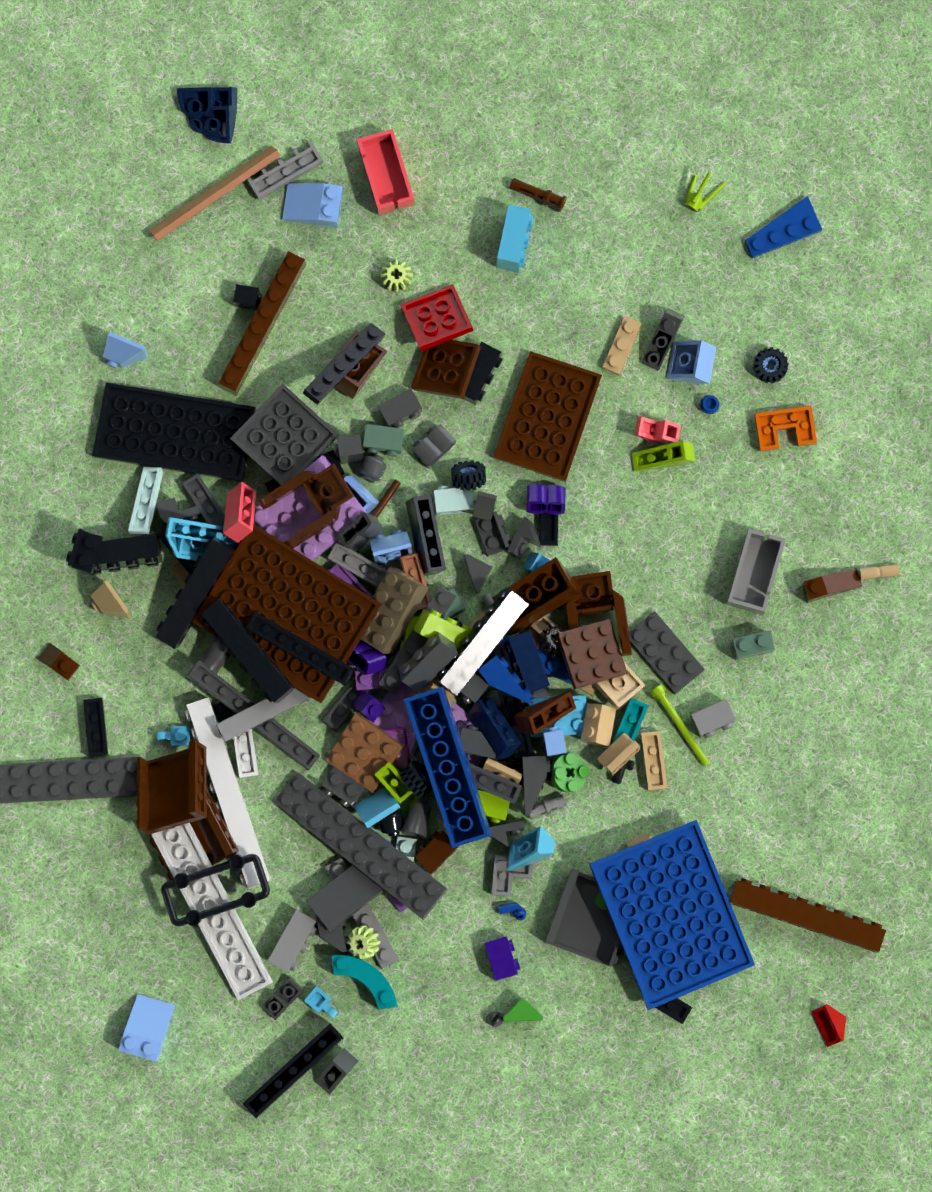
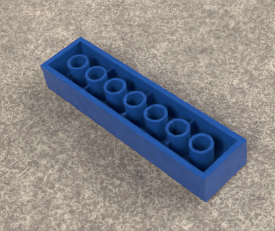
(448, 767)

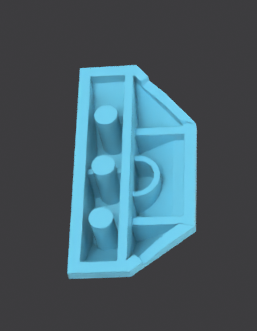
(189, 537)

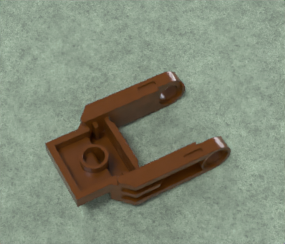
(325, 490)
(599, 597)

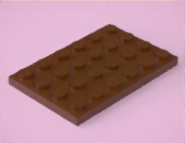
(547, 416)

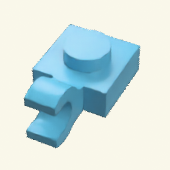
(178, 736)
(319, 1001)

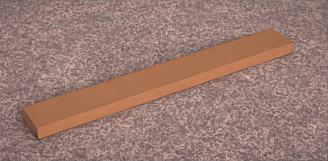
(214, 192)

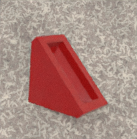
(830, 1023)

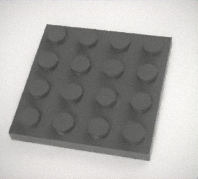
(284, 436)

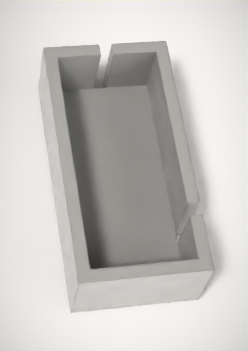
(756, 572)

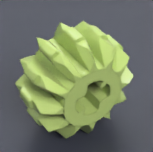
(391, 281)
(363, 942)

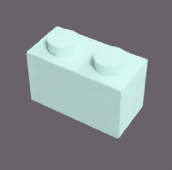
(453, 501)

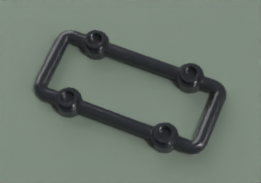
(247, 900)

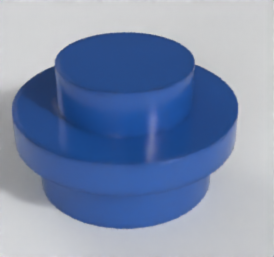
(709, 404)

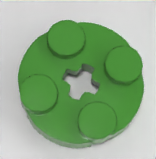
(577, 767)

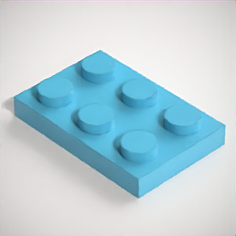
(570, 723)

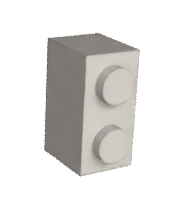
(713, 718)

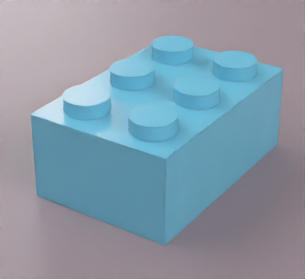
(515, 238)

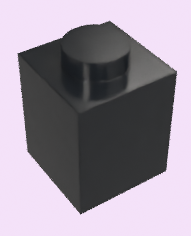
(247, 297)

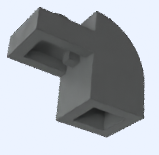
(170, 509)

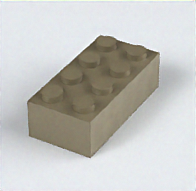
(400, 600)

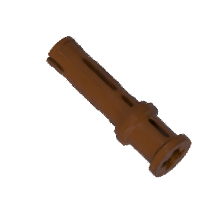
(546, 197)

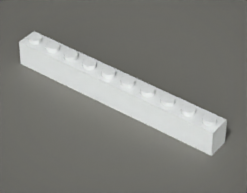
(226, 787)

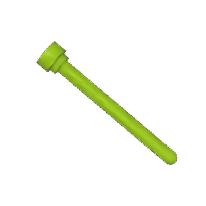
(659, 694)

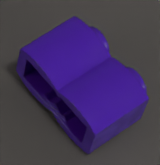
(546, 499)
(367, 659)

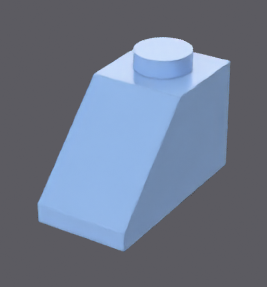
(554, 742)

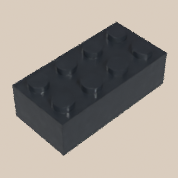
(128, 553)

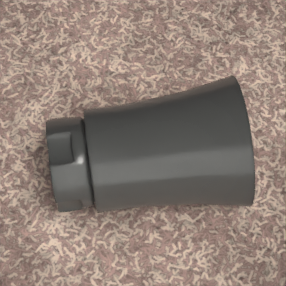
(215, 655)
(417, 818)

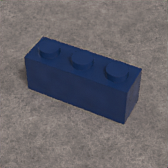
(527, 661)
(494, 727)

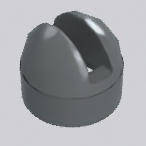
(498, 1022)

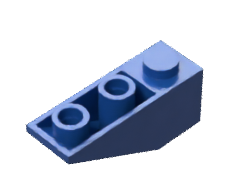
(499, 676)

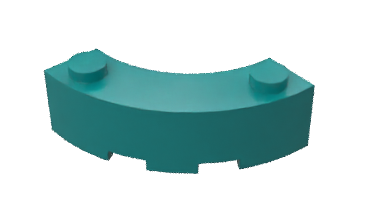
(369, 976)

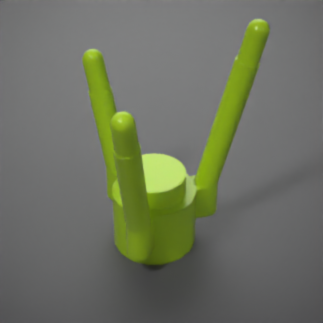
(694, 200)

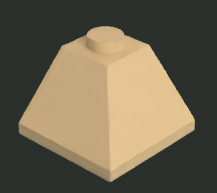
(109, 602)

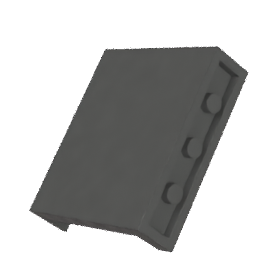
(582, 925)

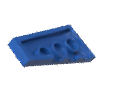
(789, 227)

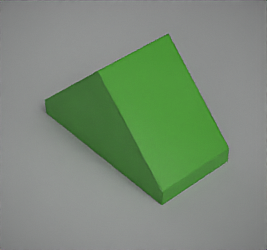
(523, 1012)

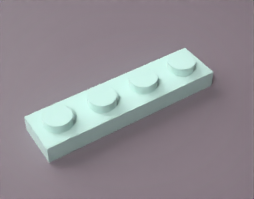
(145, 501)

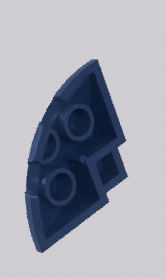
(210, 111)

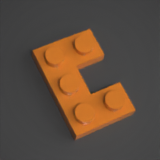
(770, 422)

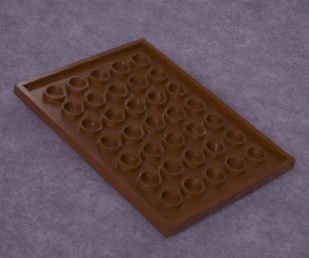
(298, 596)

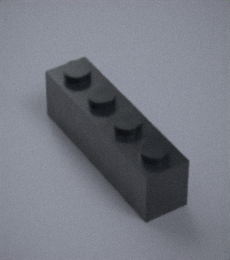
(425, 534)

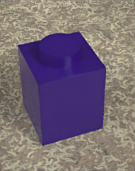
(368, 706)

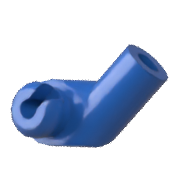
(513, 908)

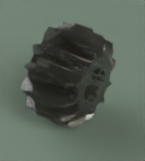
(546, 639)

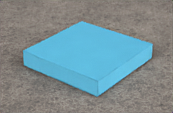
(376, 807)

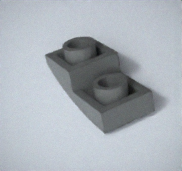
(282, 998)

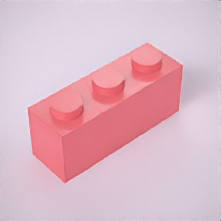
(239, 512)

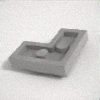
(503, 877)

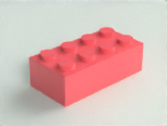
(385, 172)

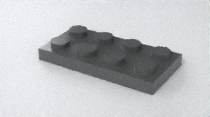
(665, 653)

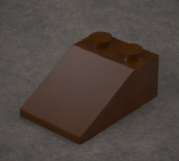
(360, 374)

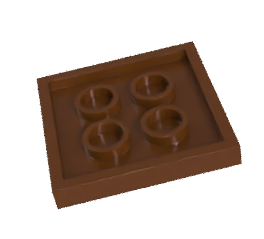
(446, 369)
(591, 654)

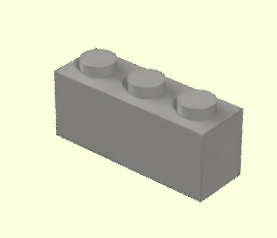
(293, 941)

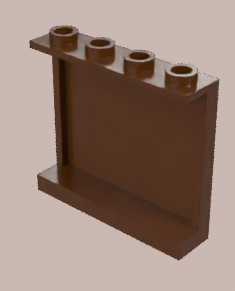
(172, 789)
(212, 835)

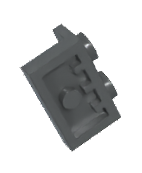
(493, 534)
(342, 787)

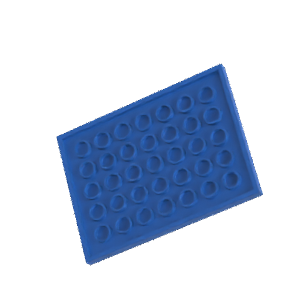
(671, 914)

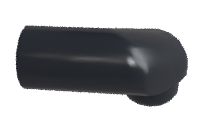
(618, 776)

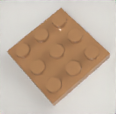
(364, 751)

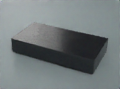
(548, 529)

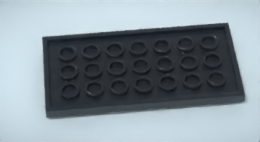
(171, 432)

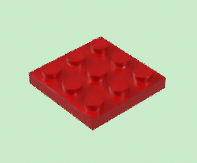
(436, 317)

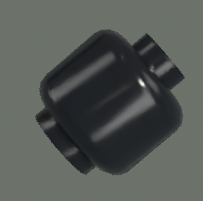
(392, 823)

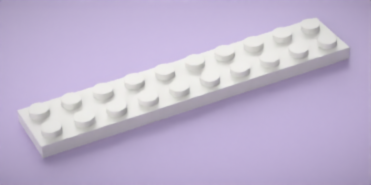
(222, 931)

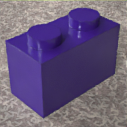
(501, 958)

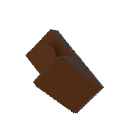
(59, 661)

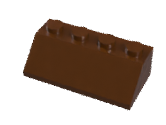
(543, 591)

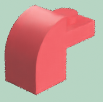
(657, 432)

